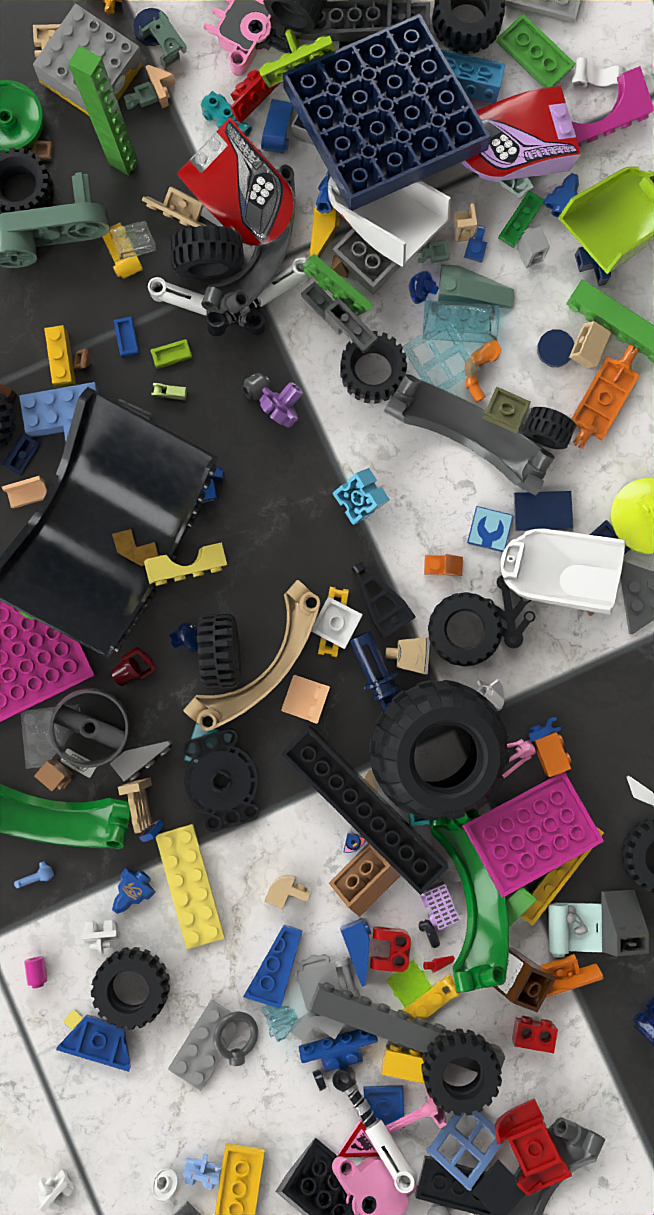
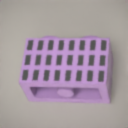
(440, 905)

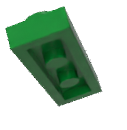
(521, 219)

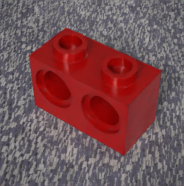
(532, 1039)

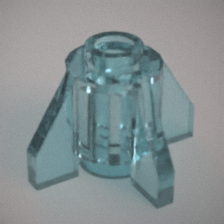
(280, 1021)

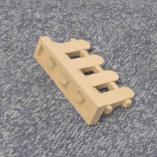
(138, 803)

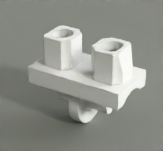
(91, 935)
(51, 1188)

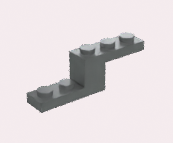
(339, 317)

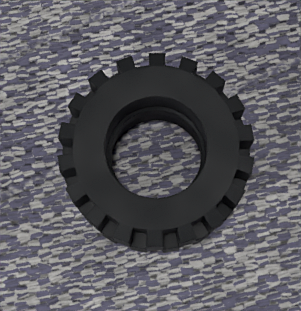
(549, 427)

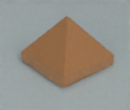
(339, 267)
(82, 359)

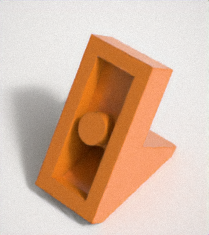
(443, 565)

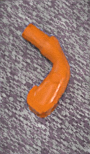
(487, 353)

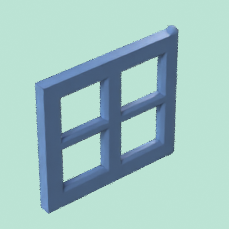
(467, 1144)

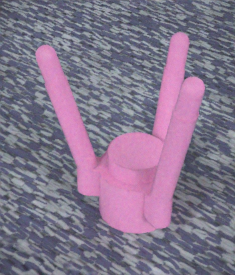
(524, 751)

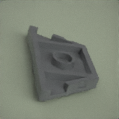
(637, 595)

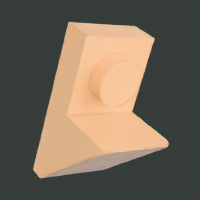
(160, 80)

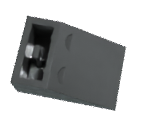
(623, 924)

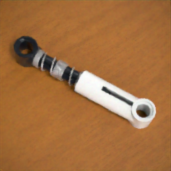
(278, 285)
(192, 301)
(377, 1132)

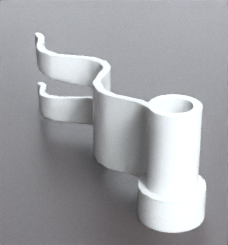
(591, 74)

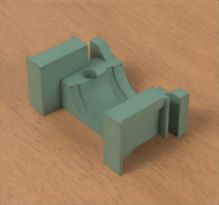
(166, 37)

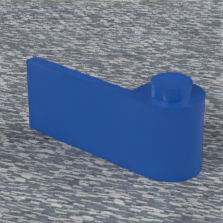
(276, 127)

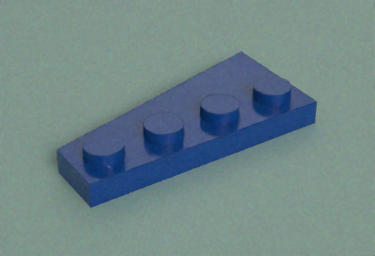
(274, 973)

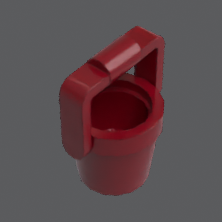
(129, 669)

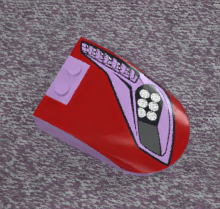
(528, 137)

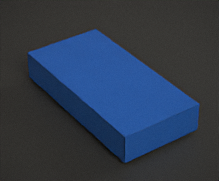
(126, 337)

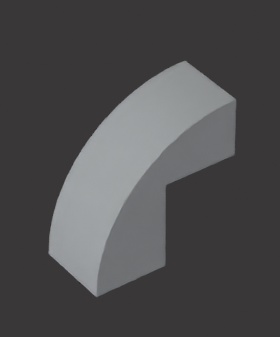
(306, 1023)

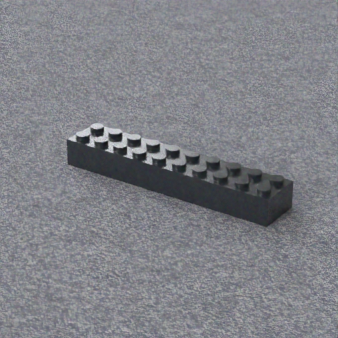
(365, 810)

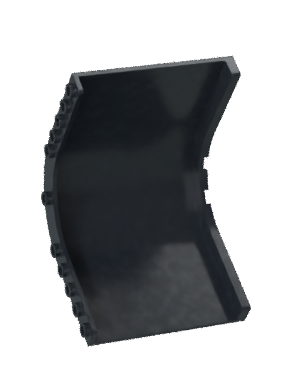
(110, 479)

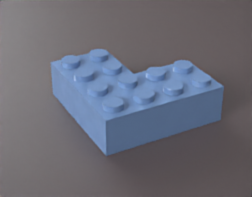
(51, 409)

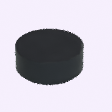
(319, 1080)

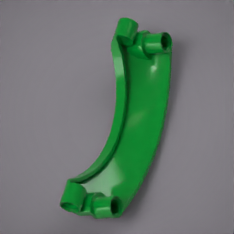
(74, 824)
(486, 941)

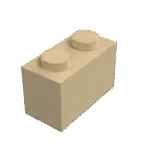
(590, 344)

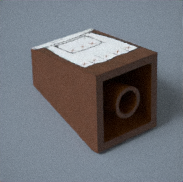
(525, 982)

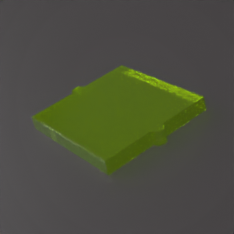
(409, 984)

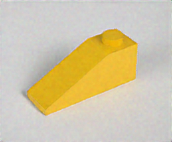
(323, 230)

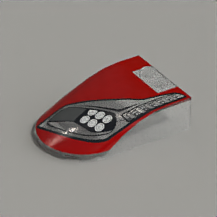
(241, 186)

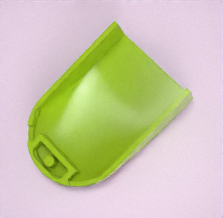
(613, 217)

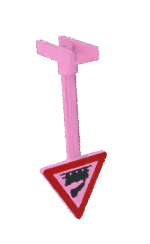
(360, 1145)

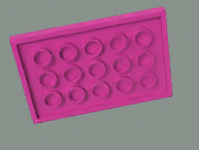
(532, 834)

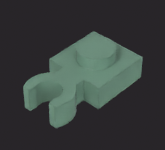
(436, 251)

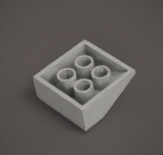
(364, 262)

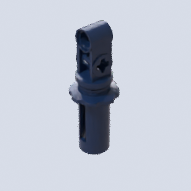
(383, 687)

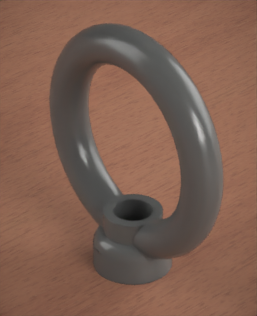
(237, 1055)

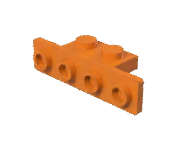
(569, 974)

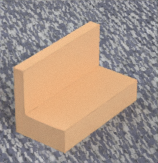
(26, 491)

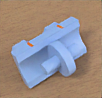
(202, 1171)

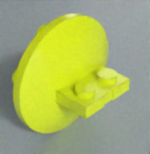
(634, 515)

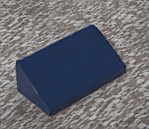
(20, 454)

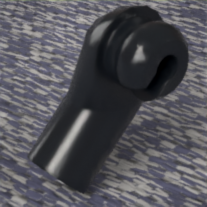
(430, 931)

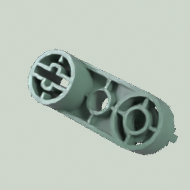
(52, 225)

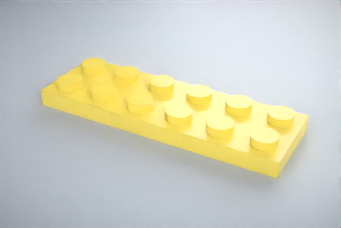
(190, 886)

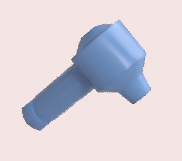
(44, 873)

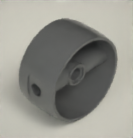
(103, 732)

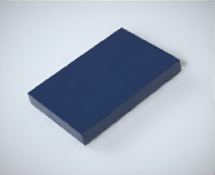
(544, 511)

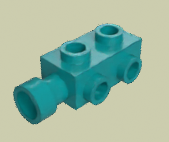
(215, 108)

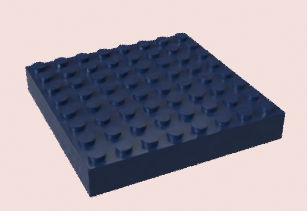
(385, 112)

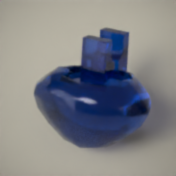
(421, 285)
(186, 636)

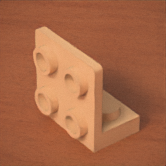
(305, 699)

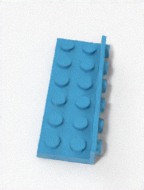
(477, 76)

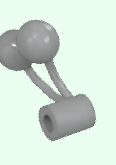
(572, 919)

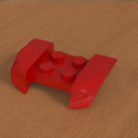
(532, 1147)

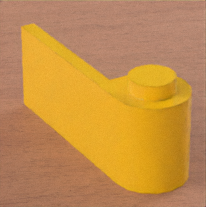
(123, 267)

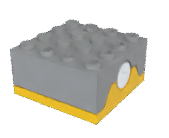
(83, 29)

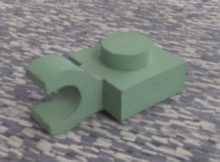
(143, 94)

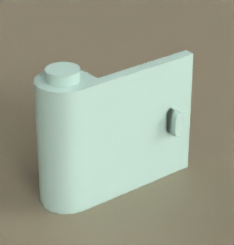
(563, 934)

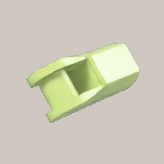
(172, 392)

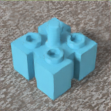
(361, 496)

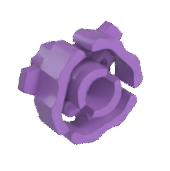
(281, 404)

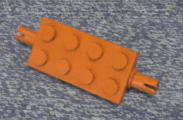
(605, 397)

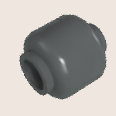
(254, 386)

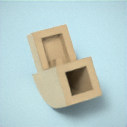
(282, 888)

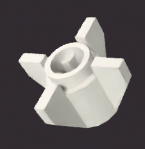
(493, 693)

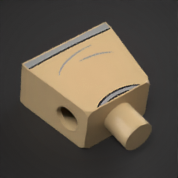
(411, 655)

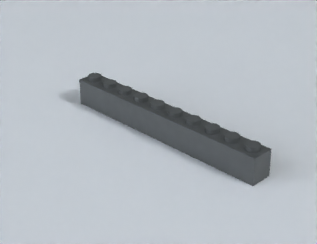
(384, 1022)

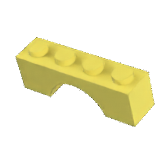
(162, 568)

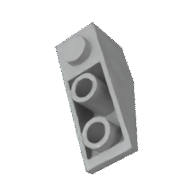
(134, 760)

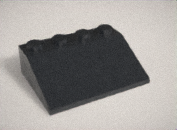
(312, 1184)

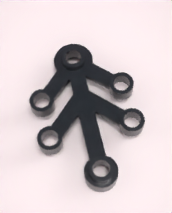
(510, 616)

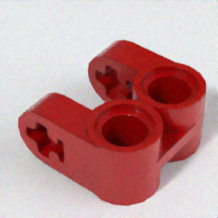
(402, 950)

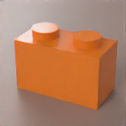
(552, 754)

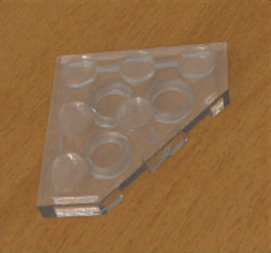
(36, 735)

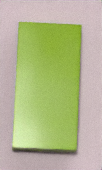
(171, 354)

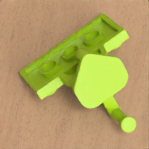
(273, 72)

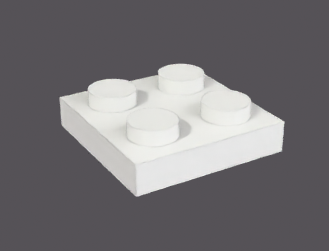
(336, 622)

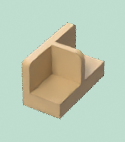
(465, 224)

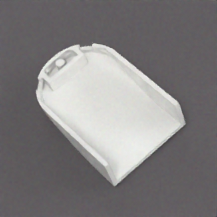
(398, 222)

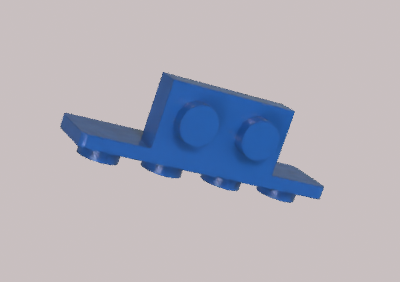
(337, 1052)

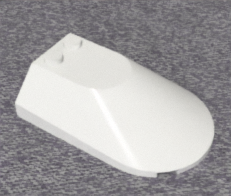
(565, 569)

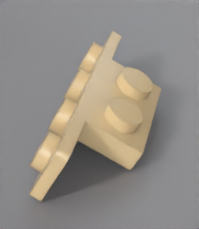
(178, 205)

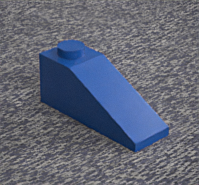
(357, 942)

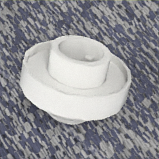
(166, 1185)

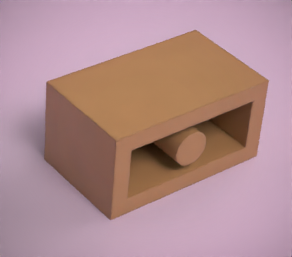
(54, 775)

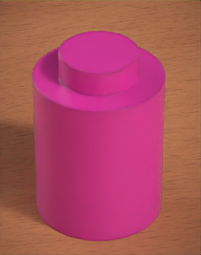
(35, 972)

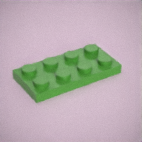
(535, 52)
(331, 281)

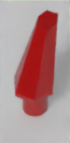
(438, 963)

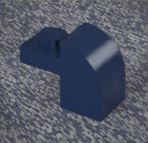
(586, 262)

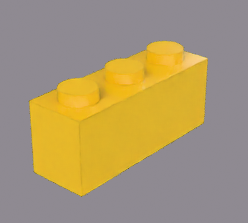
(60, 357)
(402, 1063)

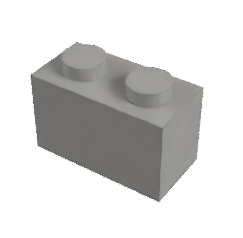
(533, 246)

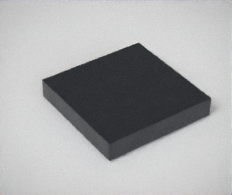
(498, 1189)

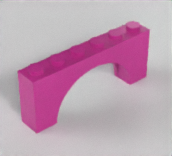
(631, 104)

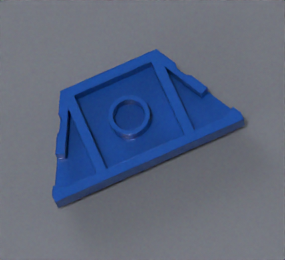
(98, 1042)

